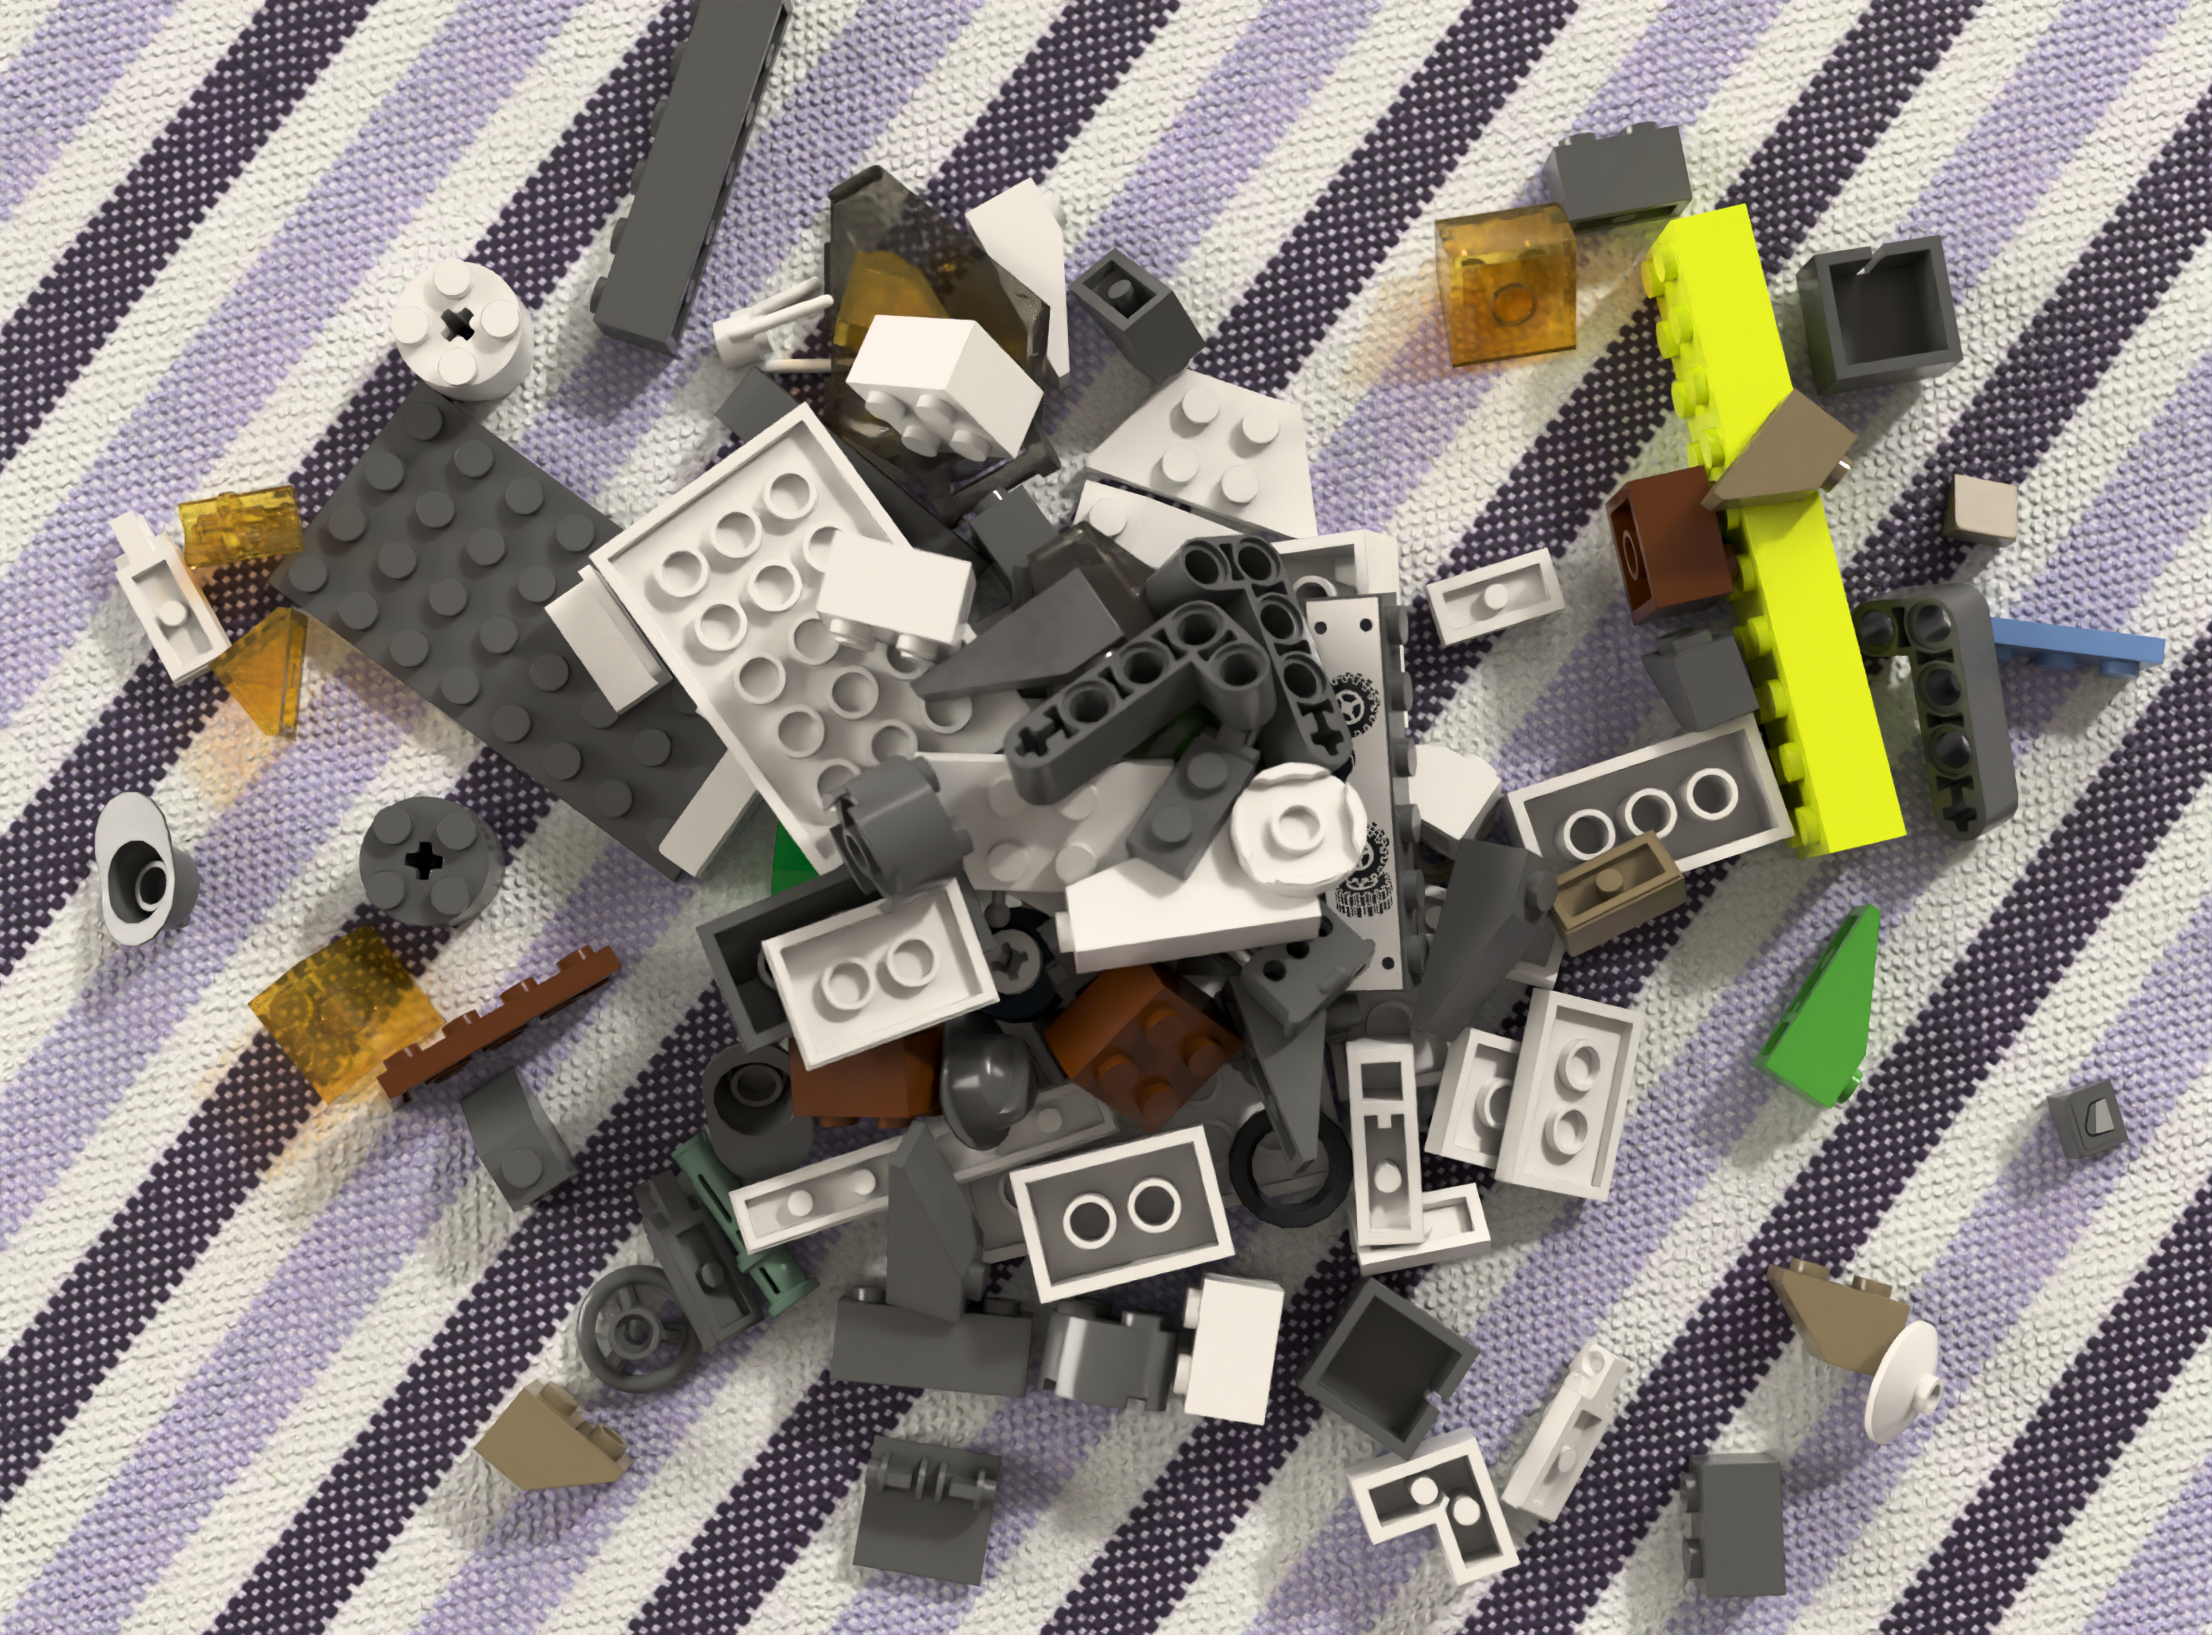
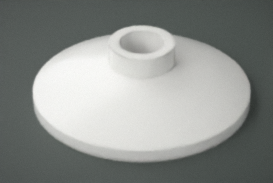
(1904, 1383)

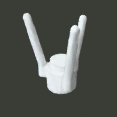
(748, 336)

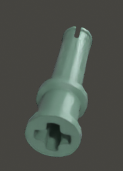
(773, 1268)

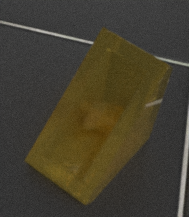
(267, 671)

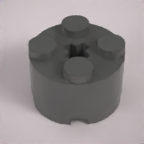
(416, 829)
(897, 831)
(1107, 1355)

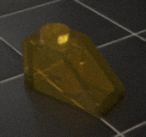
(882, 286)

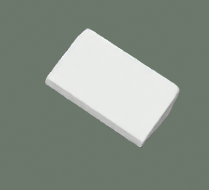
(712, 819)

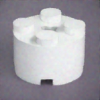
(442, 304)

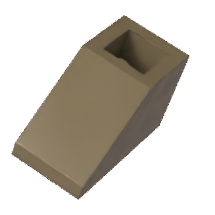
(1838, 1321)
(549, 1445)

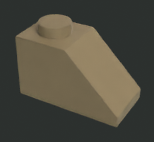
(1785, 458)

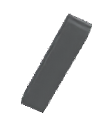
(762, 402)

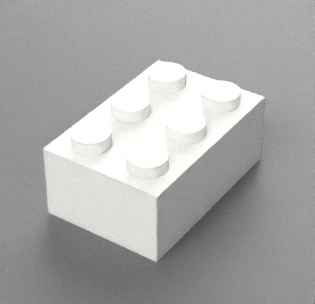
(1121, 1212)

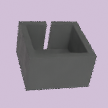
(1879, 324)
(1380, 1362)

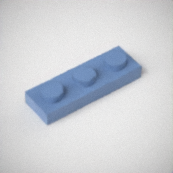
(2064, 646)

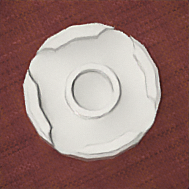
(1298, 849)

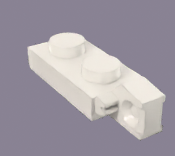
(167, 599)
(1566, 1435)

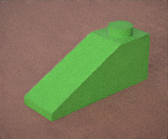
(1827, 1022)

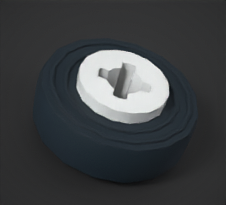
(1024, 985)

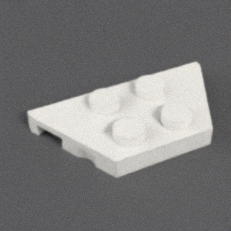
(1216, 453)
(1047, 845)

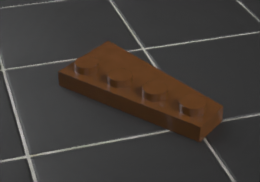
(578, 976)

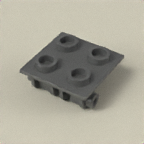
(927, 1510)

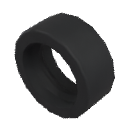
(1297, 1214)

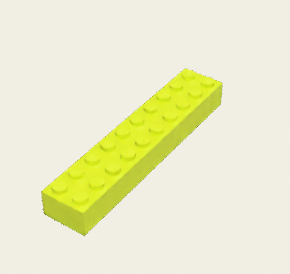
(1789, 583)

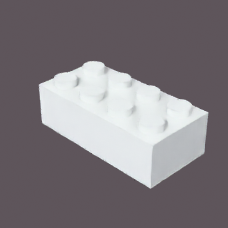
(1698, 792)

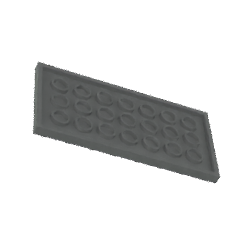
(442, 577)

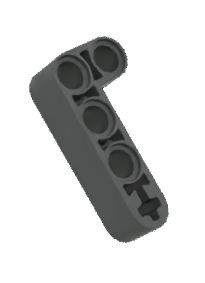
(1254, 590)
(1184, 659)
(1967, 787)

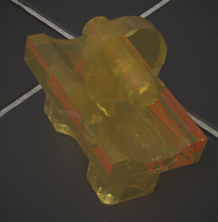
(241, 526)

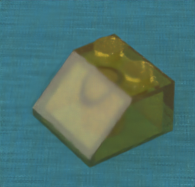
(1507, 283)
(346, 1014)

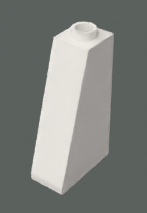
(1149, 916)

